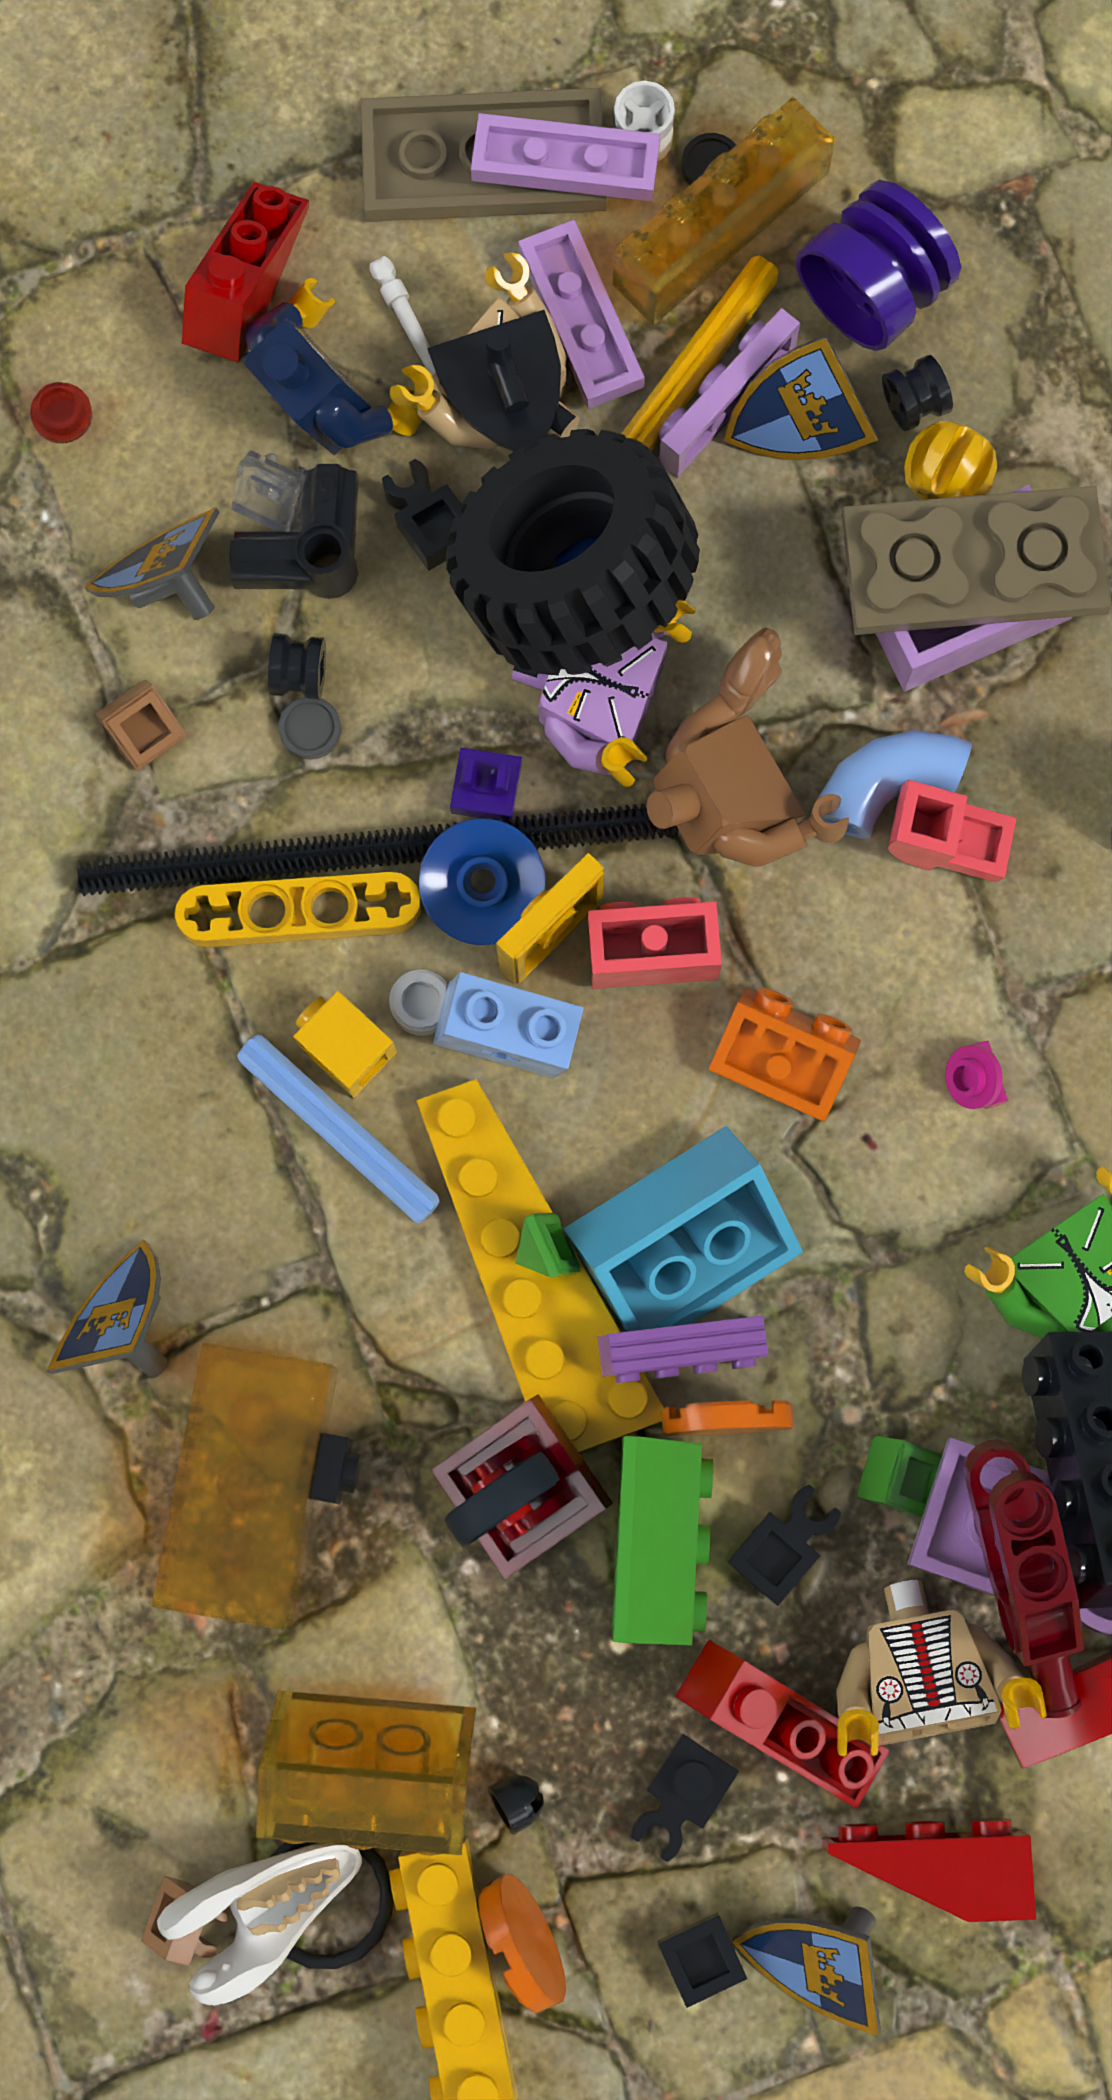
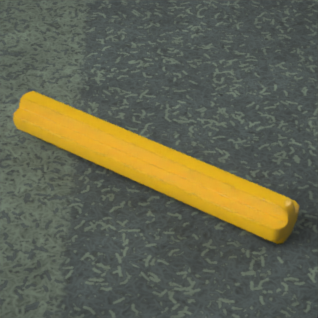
(703, 350)

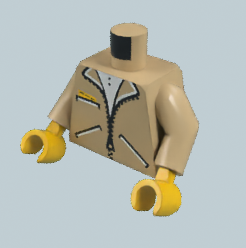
(429, 394)

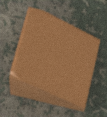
(141, 724)

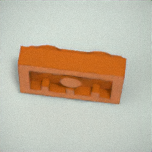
(785, 1052)

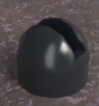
(517, 1801)

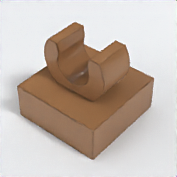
(180, 1949)

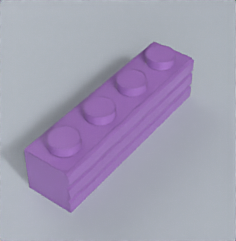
(682, 1346)

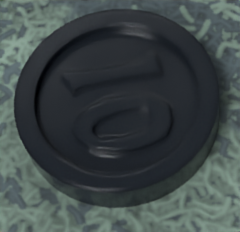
(701, 152)

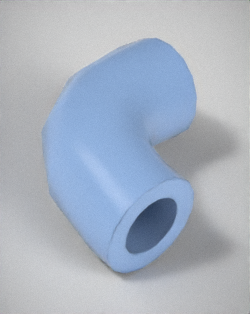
(879, 768)

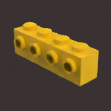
(456, 1974)

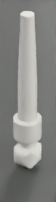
(396, 298)

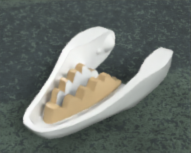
(272, 1909)

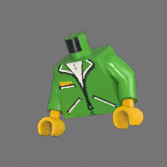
(1061, 1277)

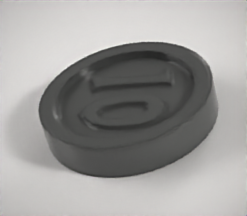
(309, 728)

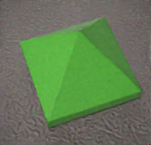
(546, 1247)

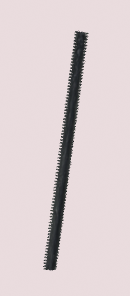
(348, 852)

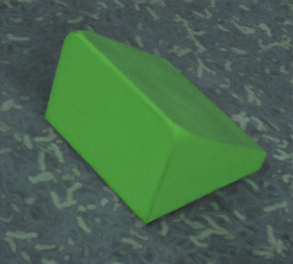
(898, 1475)

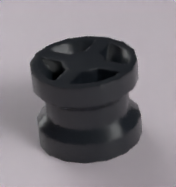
(917, 392)
(297, 666)

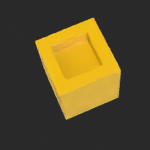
(343, 1042)

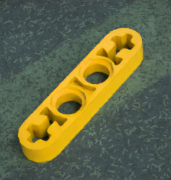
(298, 898)

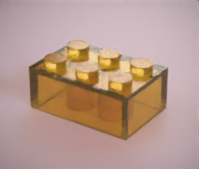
(366, 1773)

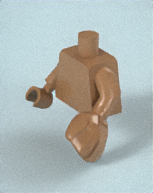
(723, 779)

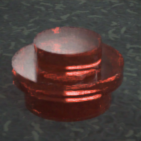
(61, 412)

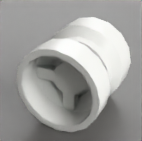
(646, 108)

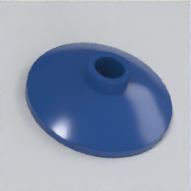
(448, 872)

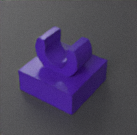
(485, 784)

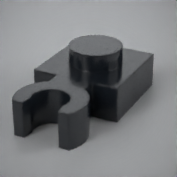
(423, 515)
(777, 1552)
(689, 1787)

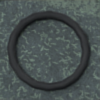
(372, 1938)

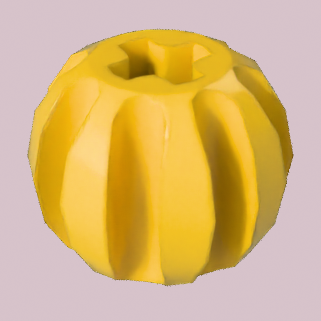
(950, 462)

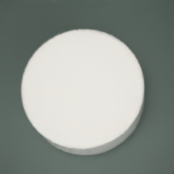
(418, 1001)

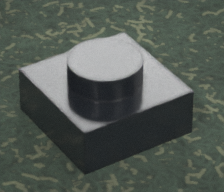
(335, 1469)
(702, 1960)

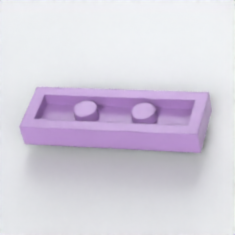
(565, 157)
(582, 314)
(690, 431)

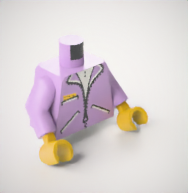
(601, 712)

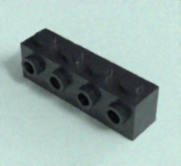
(1073, 1411)

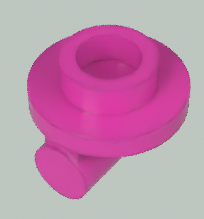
(975, 1077)

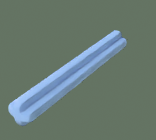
(338, 1128)

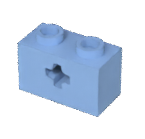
(508, 1025)

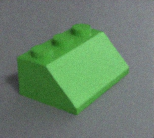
(660, 1542)

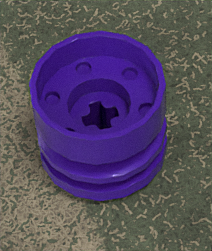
(878, 265)

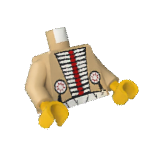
(927, 1676)

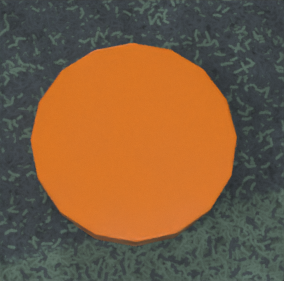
(726, 1418)
(520, 1931)

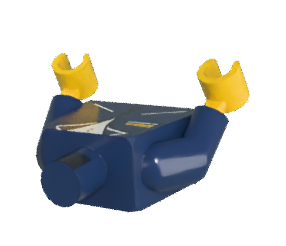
(311, 384)

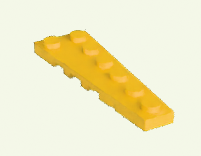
(543, 1320)

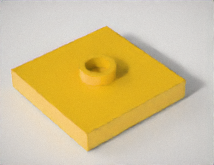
(550, 919)

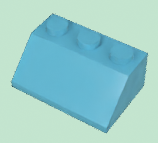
(685, 1236)

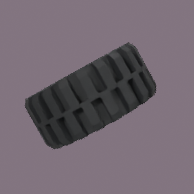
(604, 596)

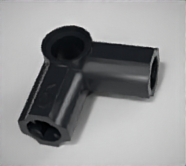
(326, 528)

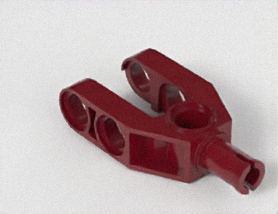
(1032, 1598)

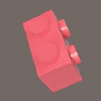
(654, 943)

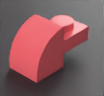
(943, 831)

